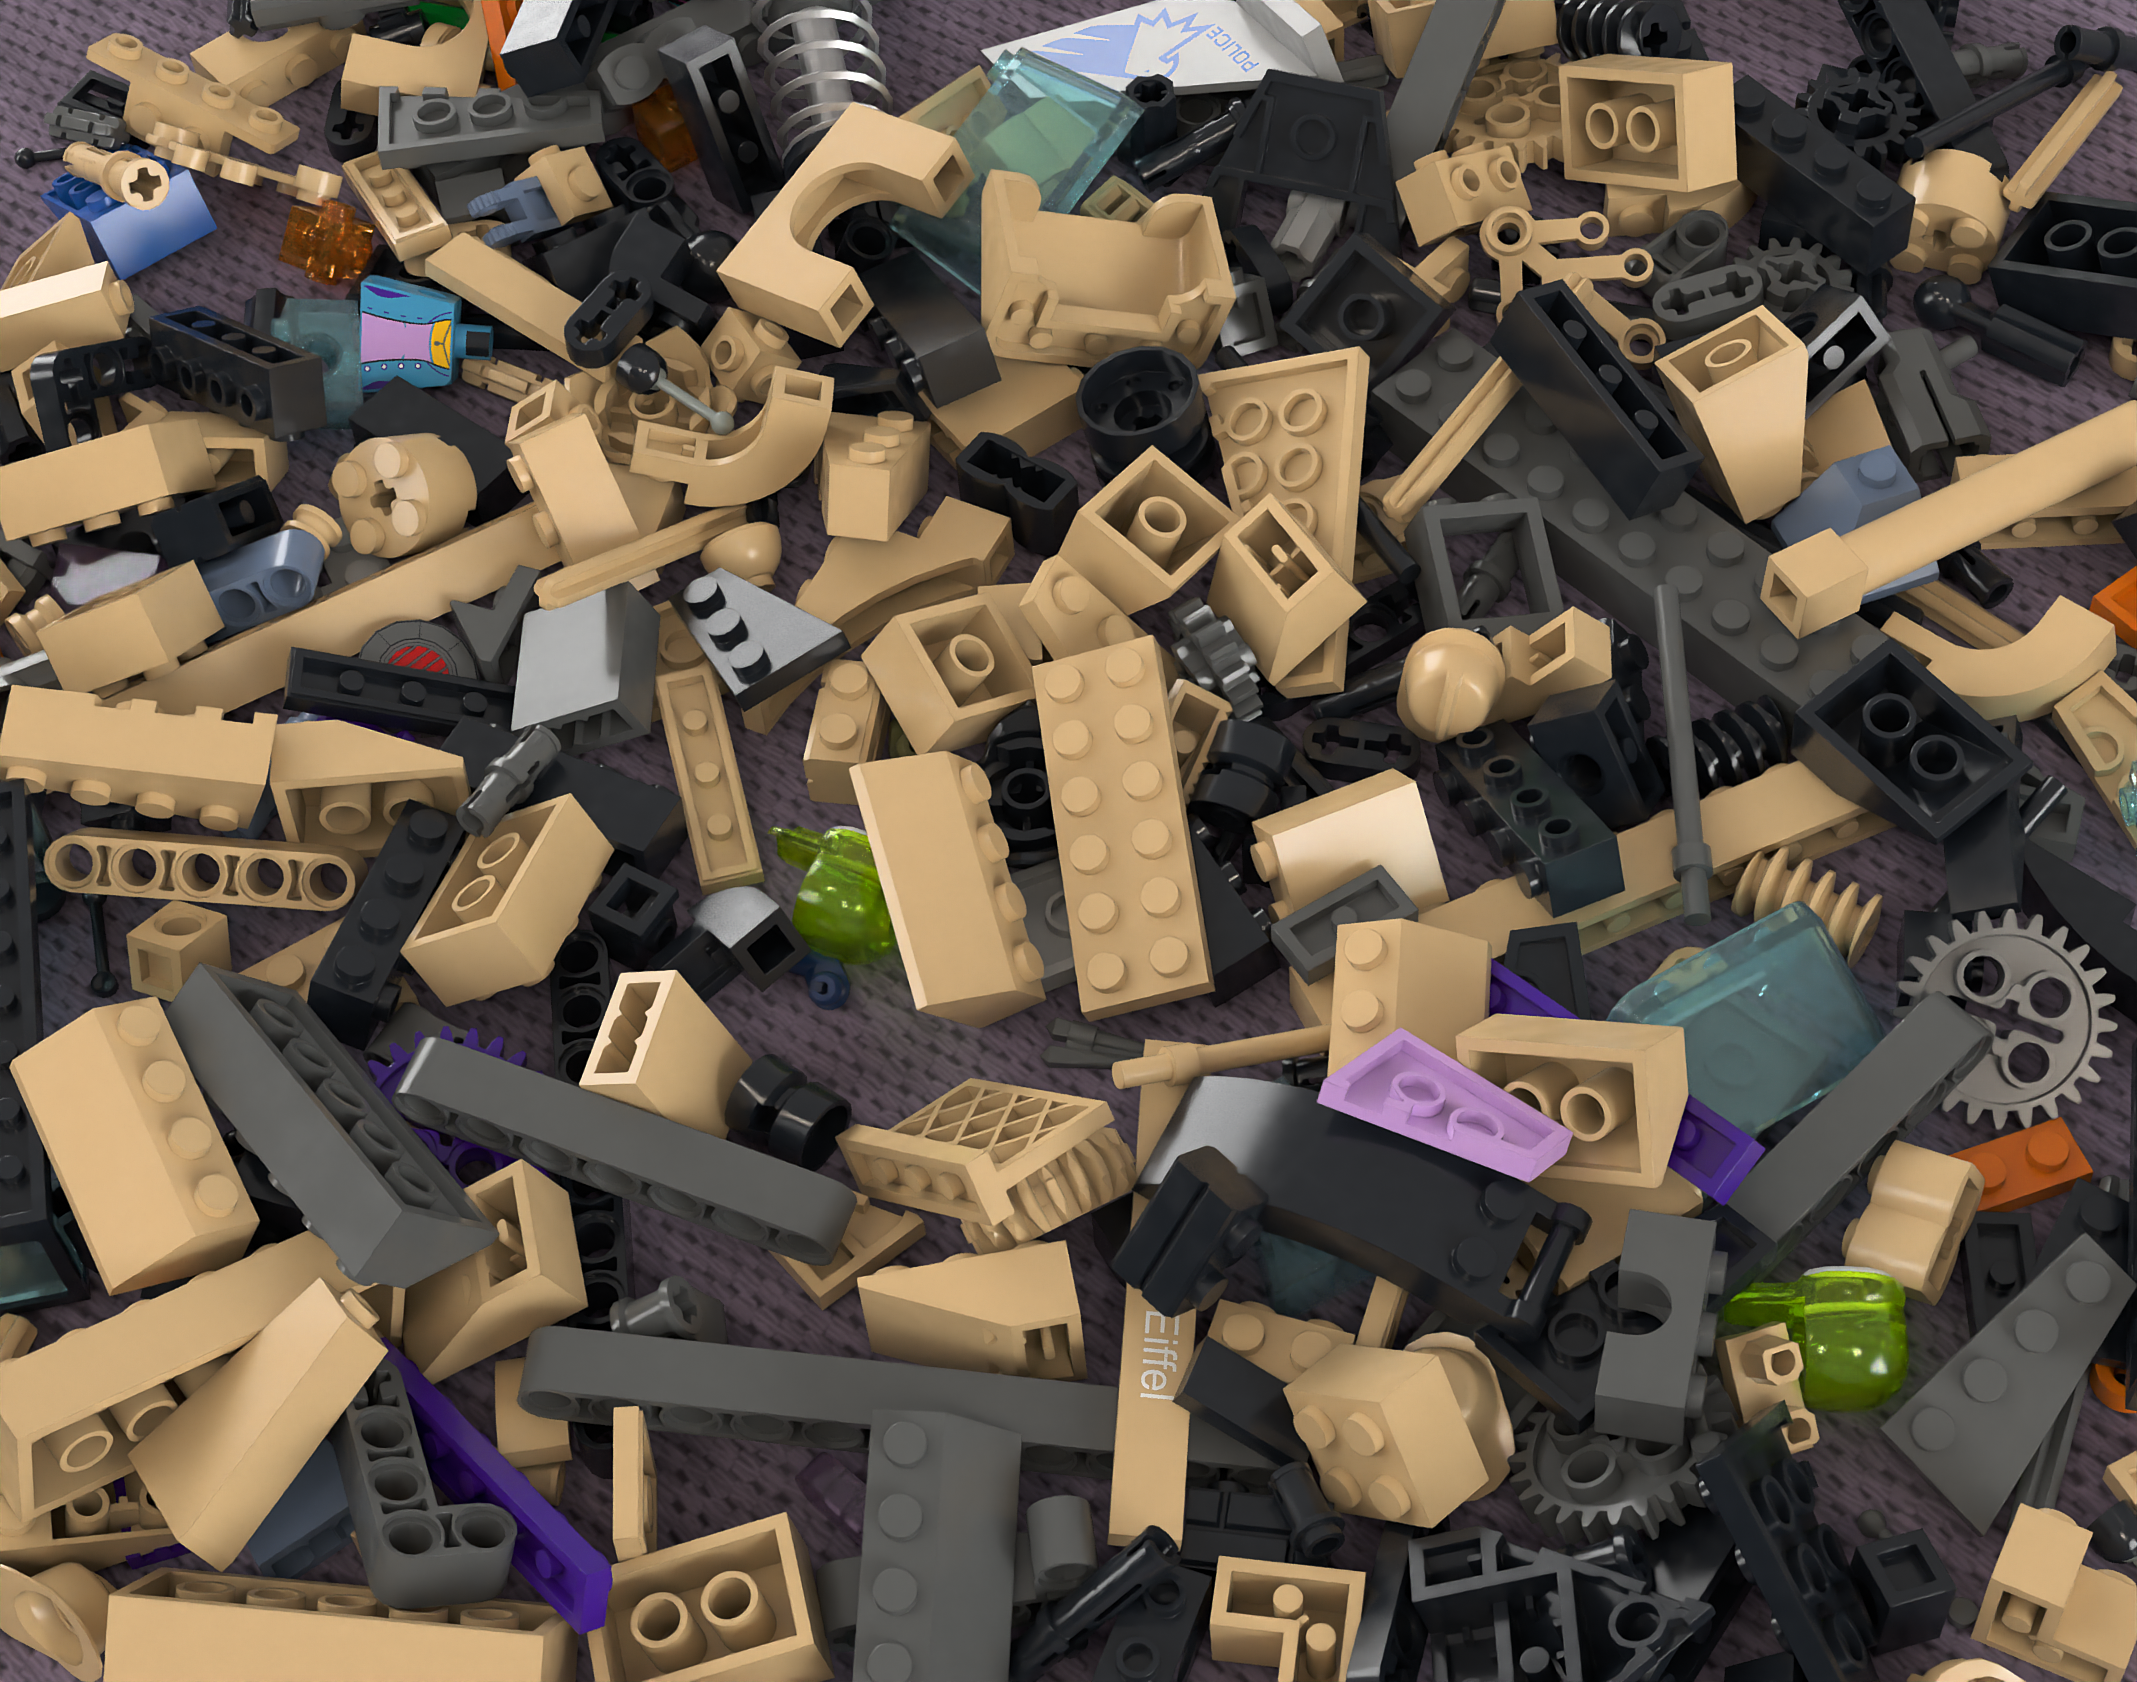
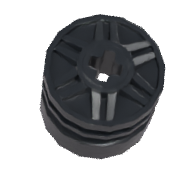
(1144, 401)

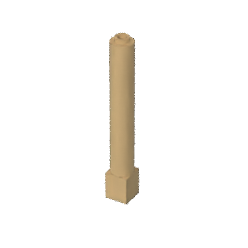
(1829, 574)

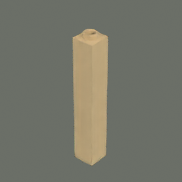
(69, 308)

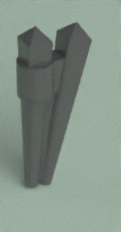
(1087, 1046)

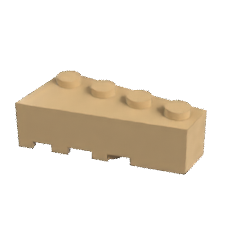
(138, 755)

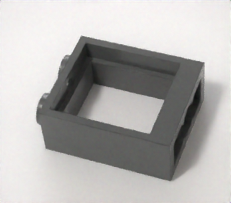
(1492, 514)

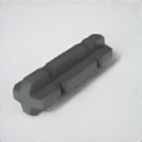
(88, 127)

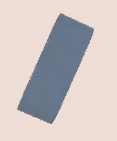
(263, 579)

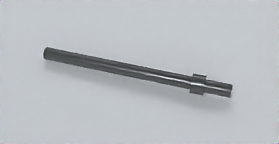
(1691, 856)

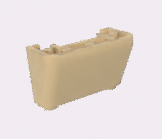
(1098, 286)

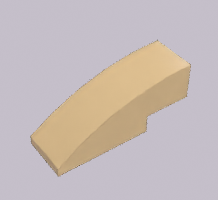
(1554, 659)

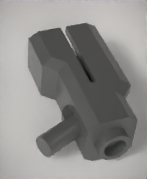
(1923, 405)

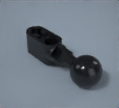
(641, 181)

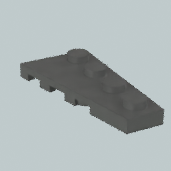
(463, 129)
(2001, 1392)

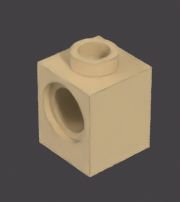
(172, 944)

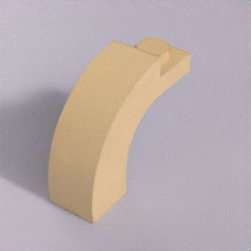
(1648, 210)
(747, 460)
(2024, 675)

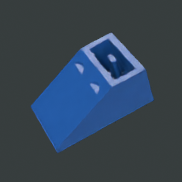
(132, 236)

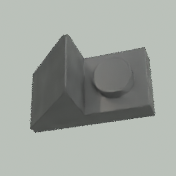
(496, 633)

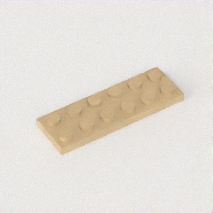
(1122, 829)

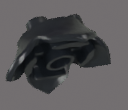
(1019, 776)

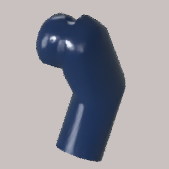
(825, 980)

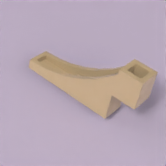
(874, 580)

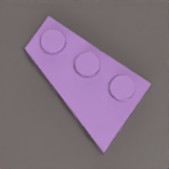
(1445, 1105)

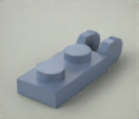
(527, 209)

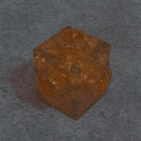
(663, 129)
(327, 241)

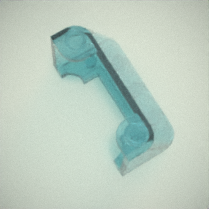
(1032, 123)
(1763, 1017)

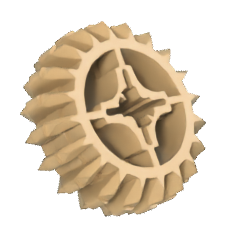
(1059, 1192)

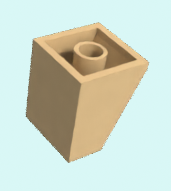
(1744, 409)
(1146, 533)

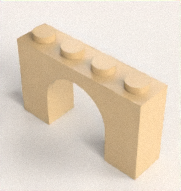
(452, 64)
(856, 162)

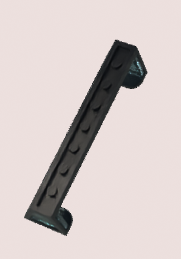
(35, 1254)

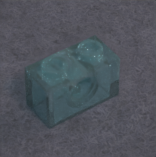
(332, 333)

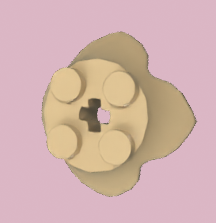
(621, 408)

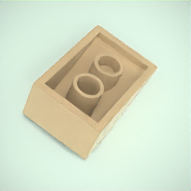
(352, 783)

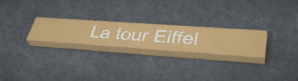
(1154, 1358)

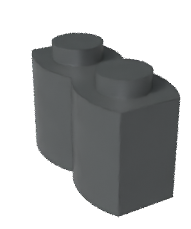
(635, 68)

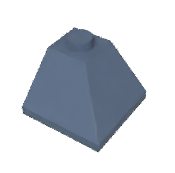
(1850, 496)

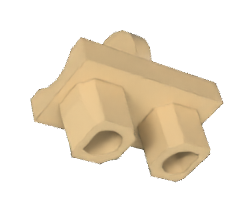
(1763, 1370)

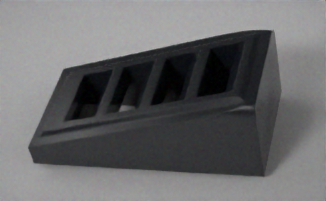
(873, 391)

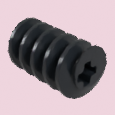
(1618, 28)
(1729, 744)

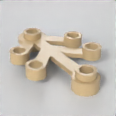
(181, 148)
(1549, 269)

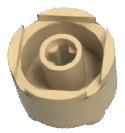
(1955, 214)
(404, 494)

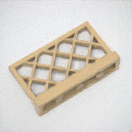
(969, 1148)

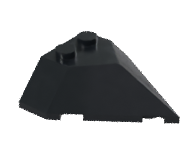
(1538, 1614)

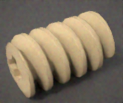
(1771, 886)

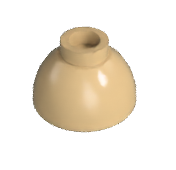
(747, 552)

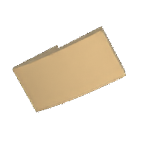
(520, 1435)

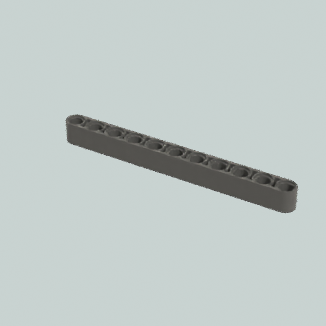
(831, 1401)

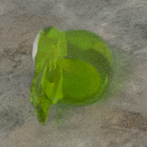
(841, 897)
(1846, 1332)

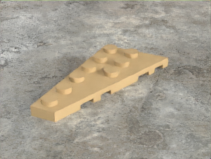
(1300, 436)

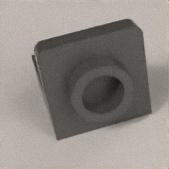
(1250, 319)

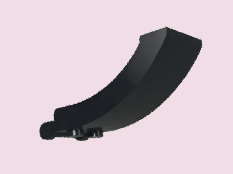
(1378, 1198)

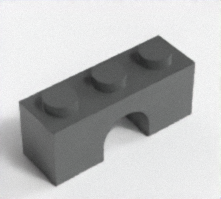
(1650, 1379)

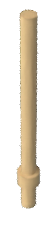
(1182, 1062)

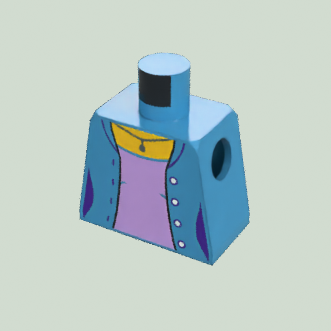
(415, 335)

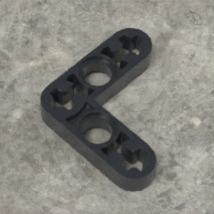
(70, 379)

